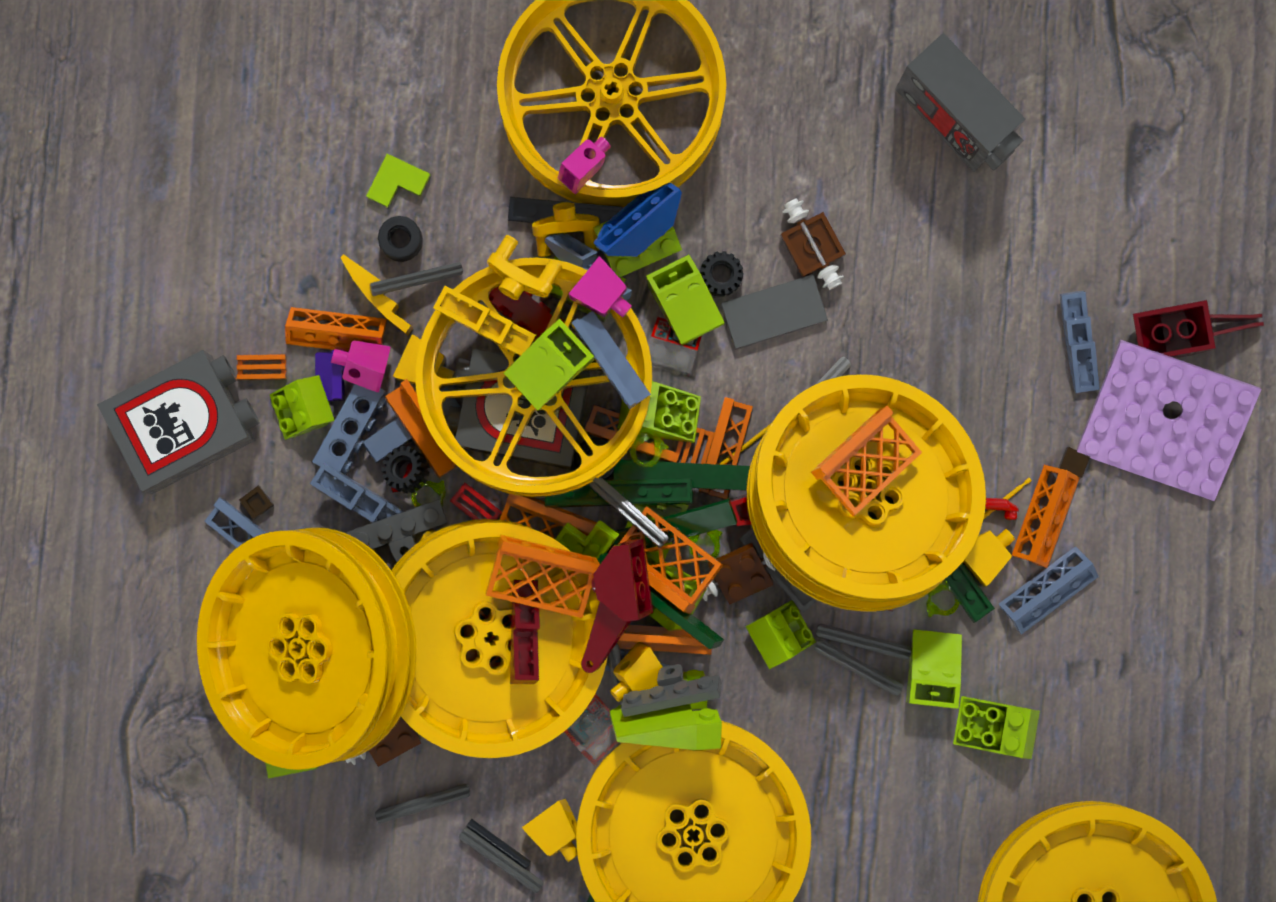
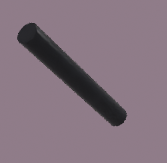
(498, 843)

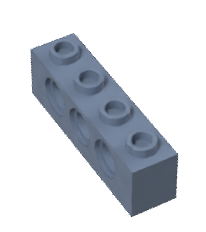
(338, 434)

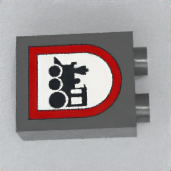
(482, 417)
(179, 421)

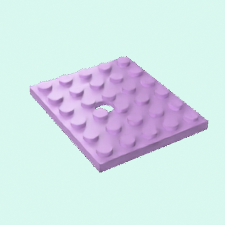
(1182, 452)

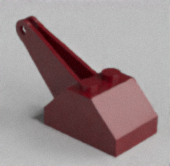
(1185, 328)
(623, 595)

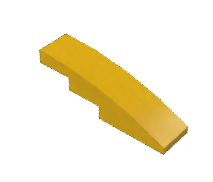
(381, 302)
(483, 321)

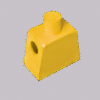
(407, 363)
(989, 556)
(636, 671)
(555, 830)

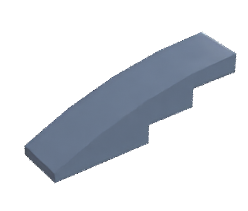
(575, 252)
(1079, 341)
(395, 435)
(353, 494)

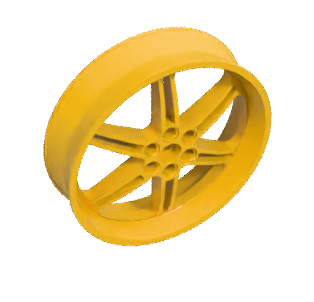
(541, 18)
(500, 477)

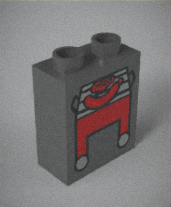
(961, 105)

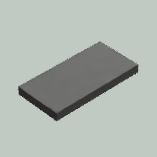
(774, 311)

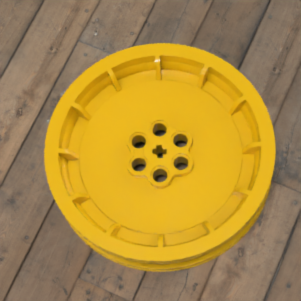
(854, 558)
(306, 647)
(467, 702)
(745, 790)
(1094, 852)

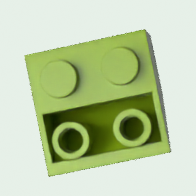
(301, 407)
(780, 634)

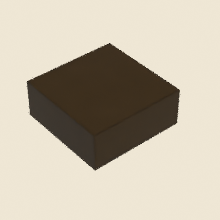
(1074, 462)
(256, 502)

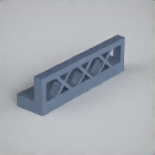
(611, 359)
(236, 516)
(1052, 592)

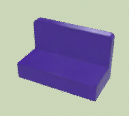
(330, 376)

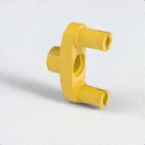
(564, 221)
(518, 280)

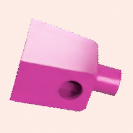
(583, 164)
(601, 290)
(363, 364)

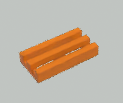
(240, 367)
(702, 432)

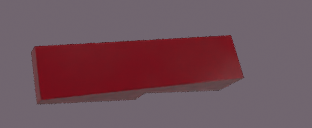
(524, 638)

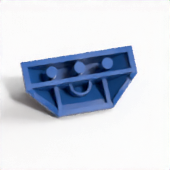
(640, 222)

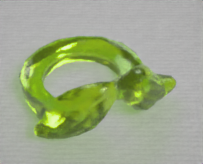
(659, 447)
(437, 487)
(714, 536)
(934, 609)

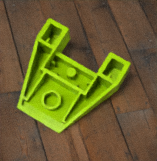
(671, 726)

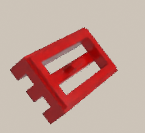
(459, 493)

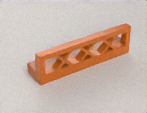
(334, 334)
(407, 409)
(607, 434)
(719, 435)
(1052, 519)

